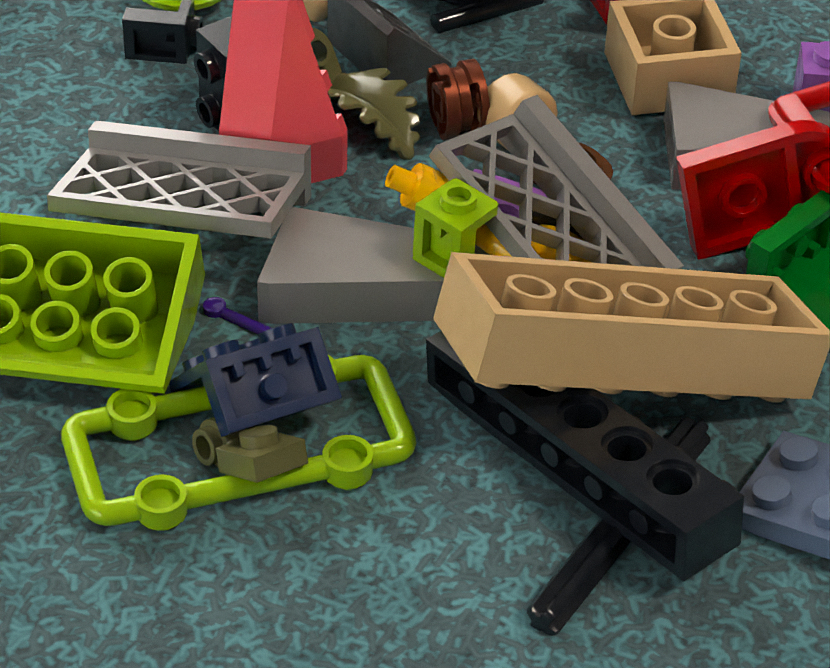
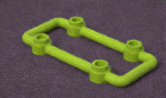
(163, 499)

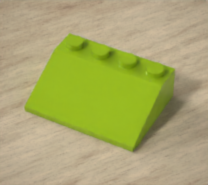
(96, 301)

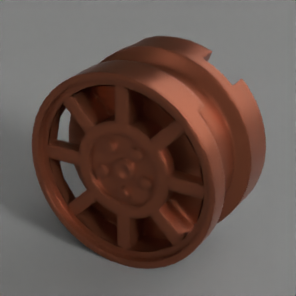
(455, 97)

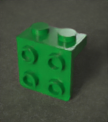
(798, 253)

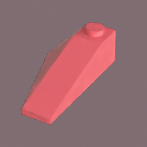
(277, 85)

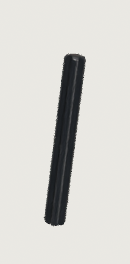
(598, 551)

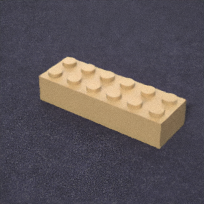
(629, 328)

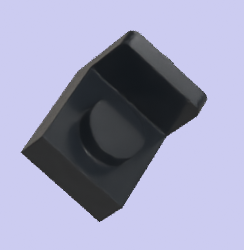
(161, 34)

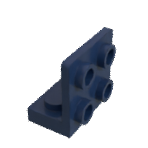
(262, 378)

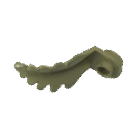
(371, 97)

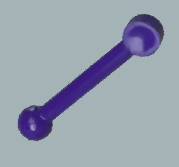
(216, 307)

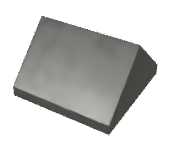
(379, 39)

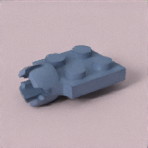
(791, 495)

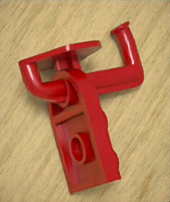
(758, 177)

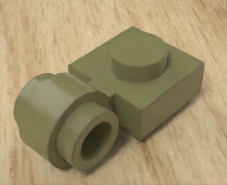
(251, 453)

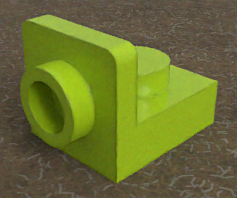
(448, 223)

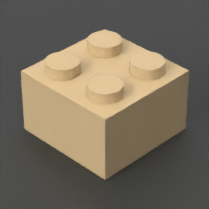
(668, 43)

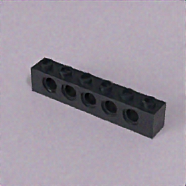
(605, 462)

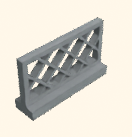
(211, 168)
(571, 180)

